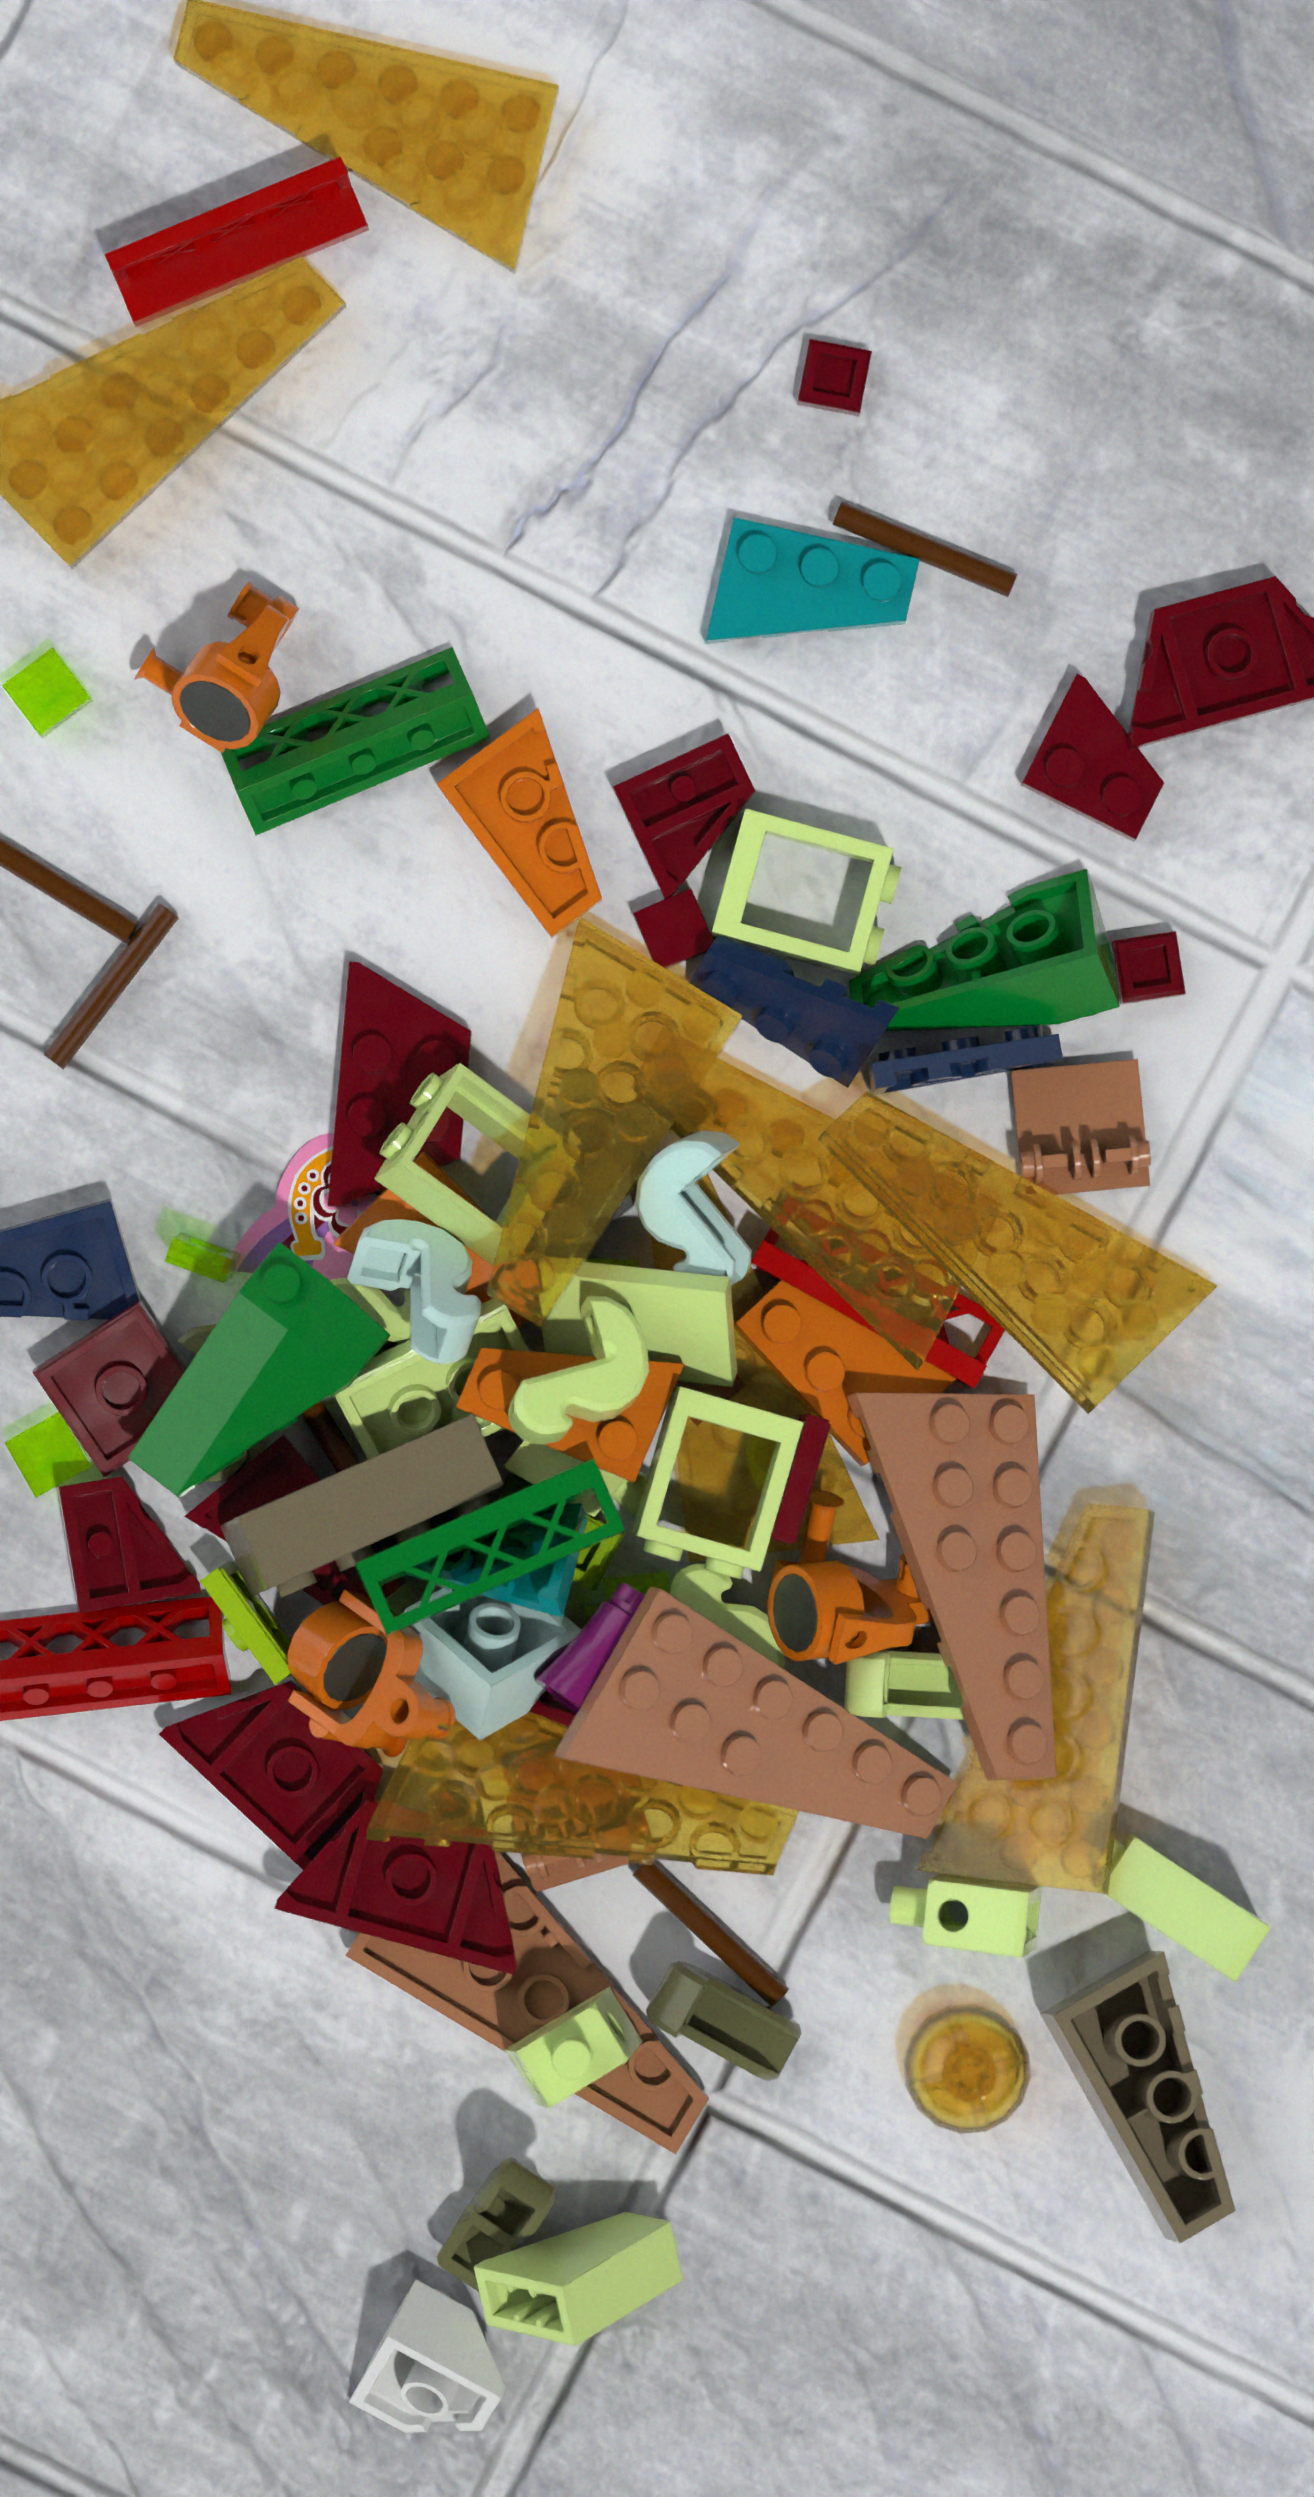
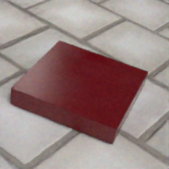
(112, 1384)

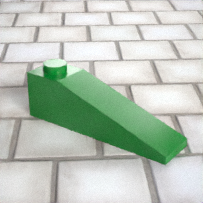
(1019, 967)
(266, 1362)

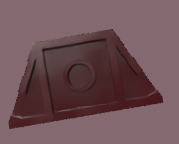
(1222, 661)
(385, 1055)
(277, 1770)
(408, 1893)

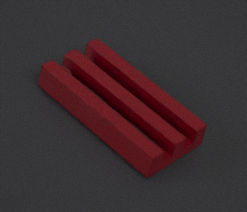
(800, 1478)

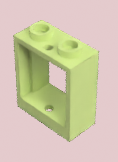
(866, 937)
(483, 1109)
(731, 1415)

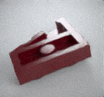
(1090, 767)
(684, 808)
(117, 1548)

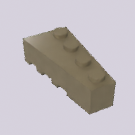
(361, 1506)
(1138, 2075)

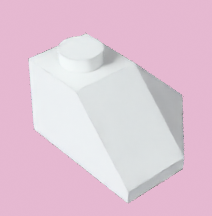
(431, 2367)

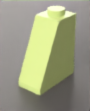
(1184, 1907)
(580, 2278)

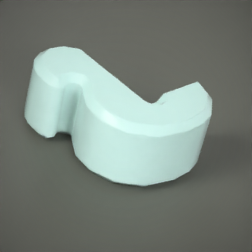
(683, 1215)
(437, 1274)

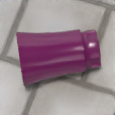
(580, 1664)

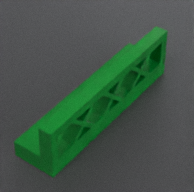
(357, 748)
(482, 1525)

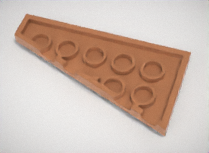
(973, 1539)
(722, 1718)
(550, 1978)

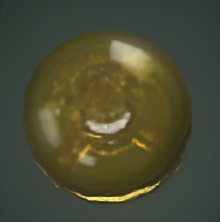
(966, 2069)

